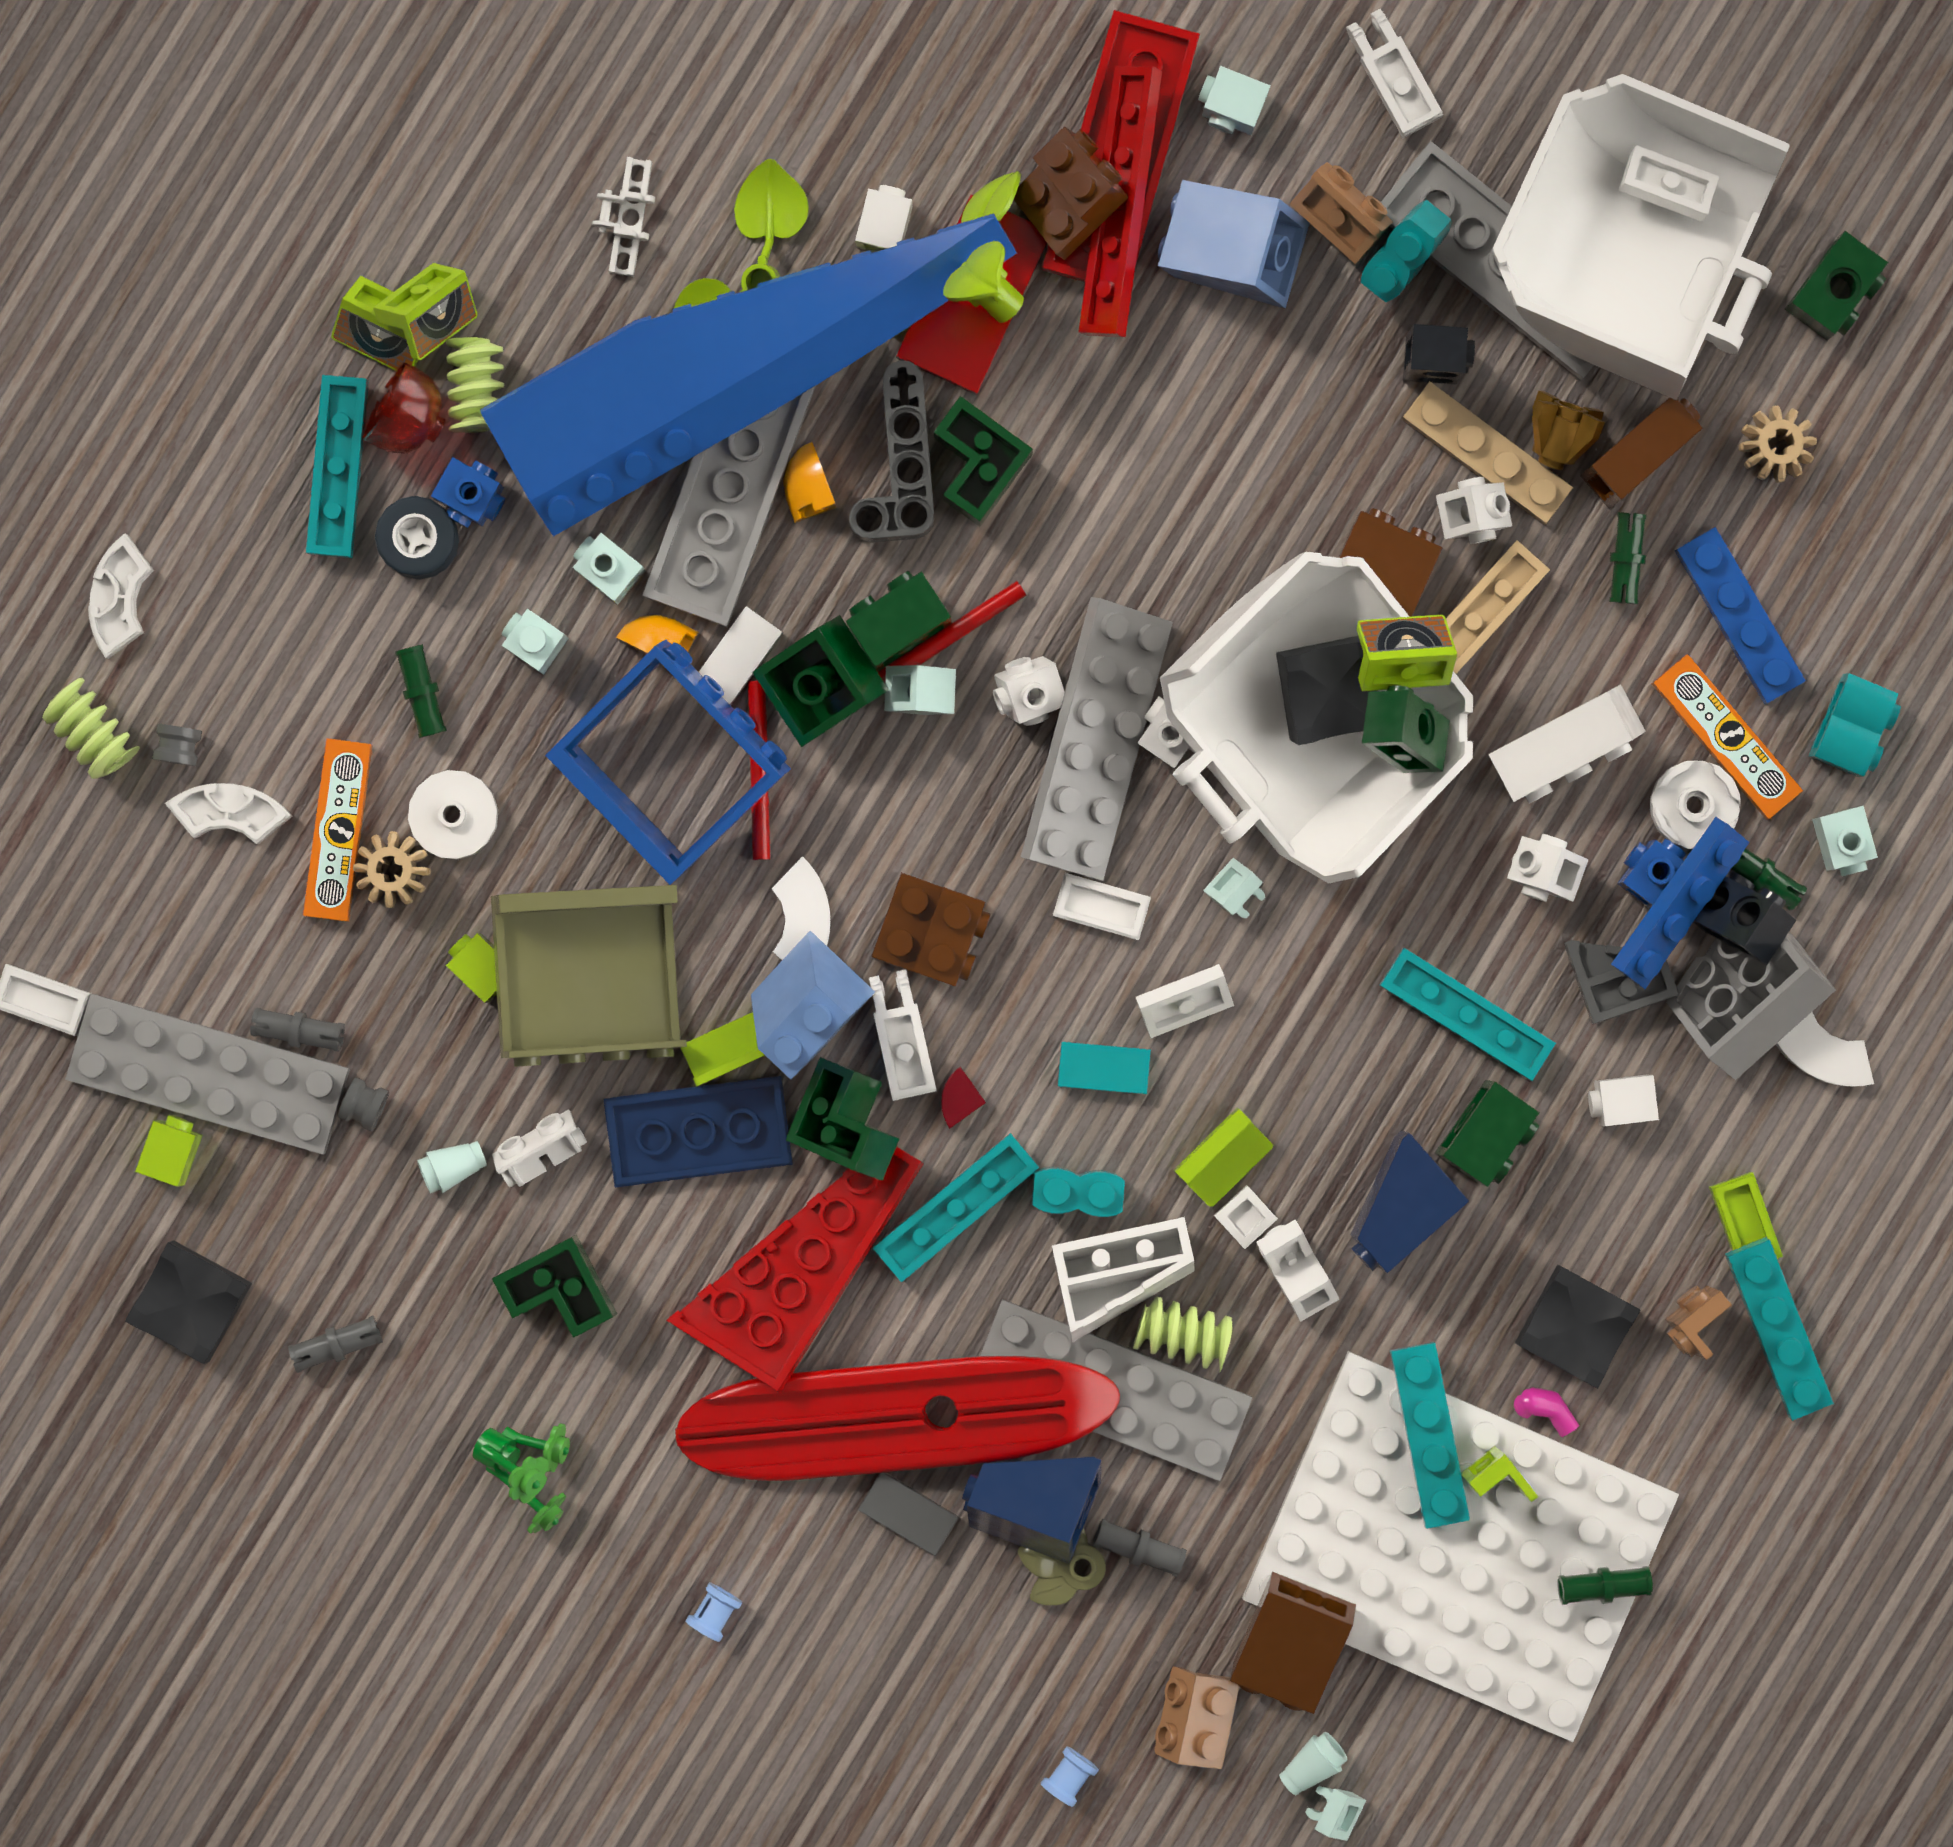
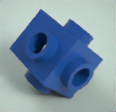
(456, 483)
(1639, 877)

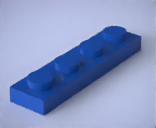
(1740, 615)
(1680, 903)

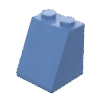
(1233, 242)
(805, 1004)

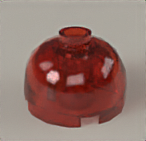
(406, 412)

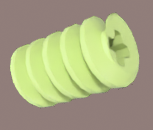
(474, 381)
(88, 731)
(1184, 1332)

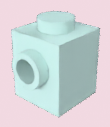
(1233, 101)
(607, 567)
(533, 640)
(920, 690)
(1845, 840)

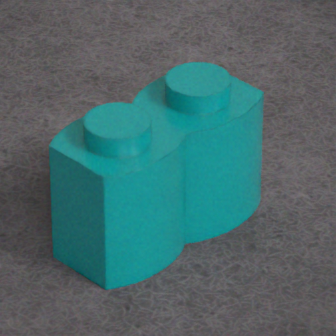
(1406, 251)
(1855, 725)
(1092, 1192)

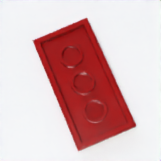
(961, 339)

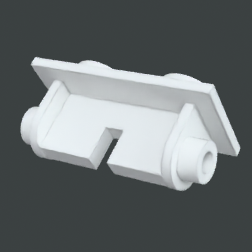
(519, 1156)

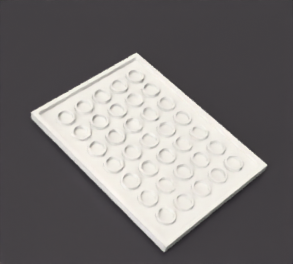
(1474, 1596)

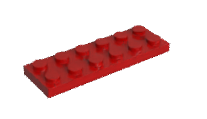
(1134, 43)

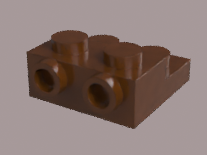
(1069, 191)
(931, 930)

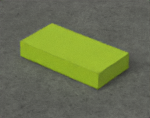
(1743, 1212)

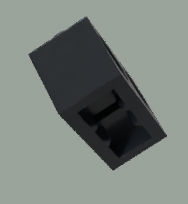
(1437, 354)
(1745, 918)

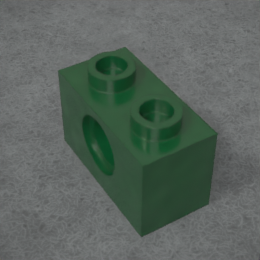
(1844, 260)
(1405, 730)

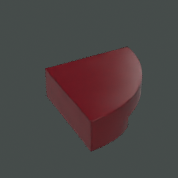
(959, 1098)

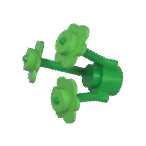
(500, 1456)

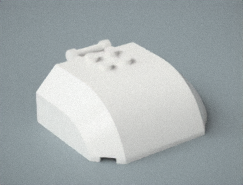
(1621, 274)
(1318, 802)

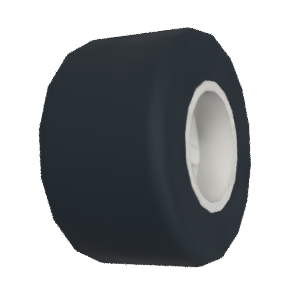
(404, 528)

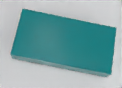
(1104, 1067)

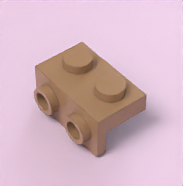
(1342, 211)
(1696, 1311)
(1196, 1718)

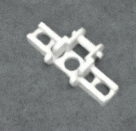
(620, 228)

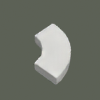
(115, 595)
(228, 807)
(803, 905)
(1825, 1055)

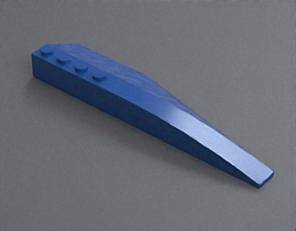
(710, 370)

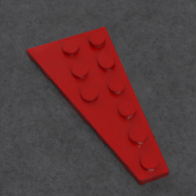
(789, 1282)

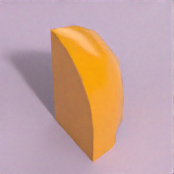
(806, 485)
(652, 629)

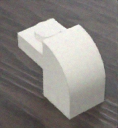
(1297, 1270)

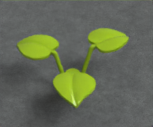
(766, 206)
(982, 277)

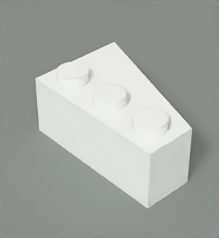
(1568, 745)
(1119, 1270)

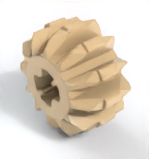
(1765, 431)
(382, 881)

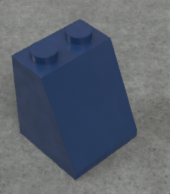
(1404, 1205)
(1034, 1502)

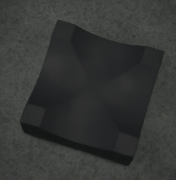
(1323, 690)
(188, 1302)
(1577, 1326)

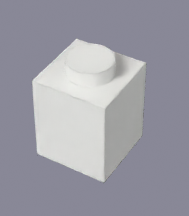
(883, 219)
(1624, 1100)

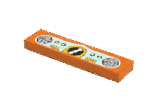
(1727, 737)
(337, 829)

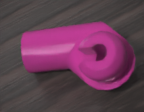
(1546, 1404)

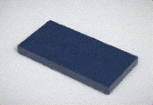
(698, 1131)

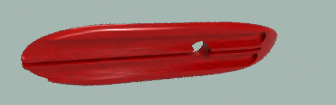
(878, 1420)

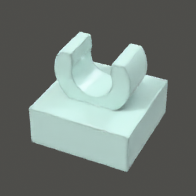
(1234, 887)
(1339, 1813)

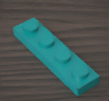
(337, 466)
(1467, 1014)
(955, 1207)
(1779, 1328)
(1429, 1435)

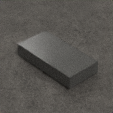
(908, 1513)

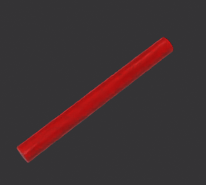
(960, 627)
(760, 810)

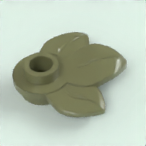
(1059, 1579)

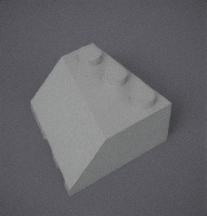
(1746, 1007)

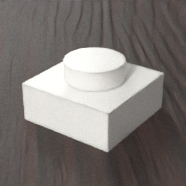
(1245, 1217)

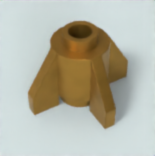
(1563, 430)

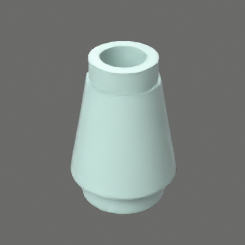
(450, 1165)
(1313, 1764)

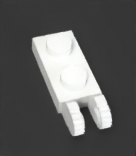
(1396, 77)
(902, 1041)

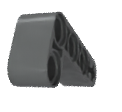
(901, 451)

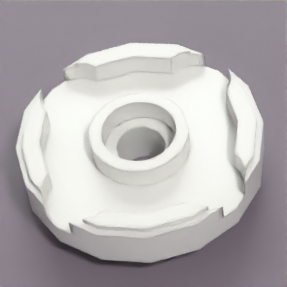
(1693, 779)
(476, 820)

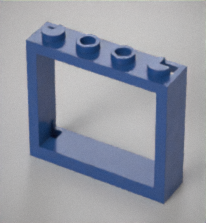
(619, 808)

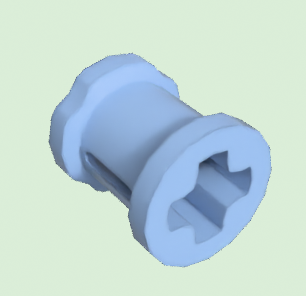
(714, 1612)
(1069, 1776)

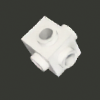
(1474, 510)
(1028, 690)
(1162, 737)
(1547, 868)

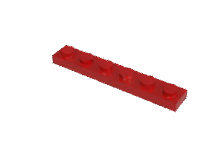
(1117, 238)

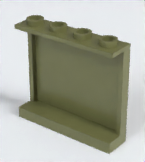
(586, 974)

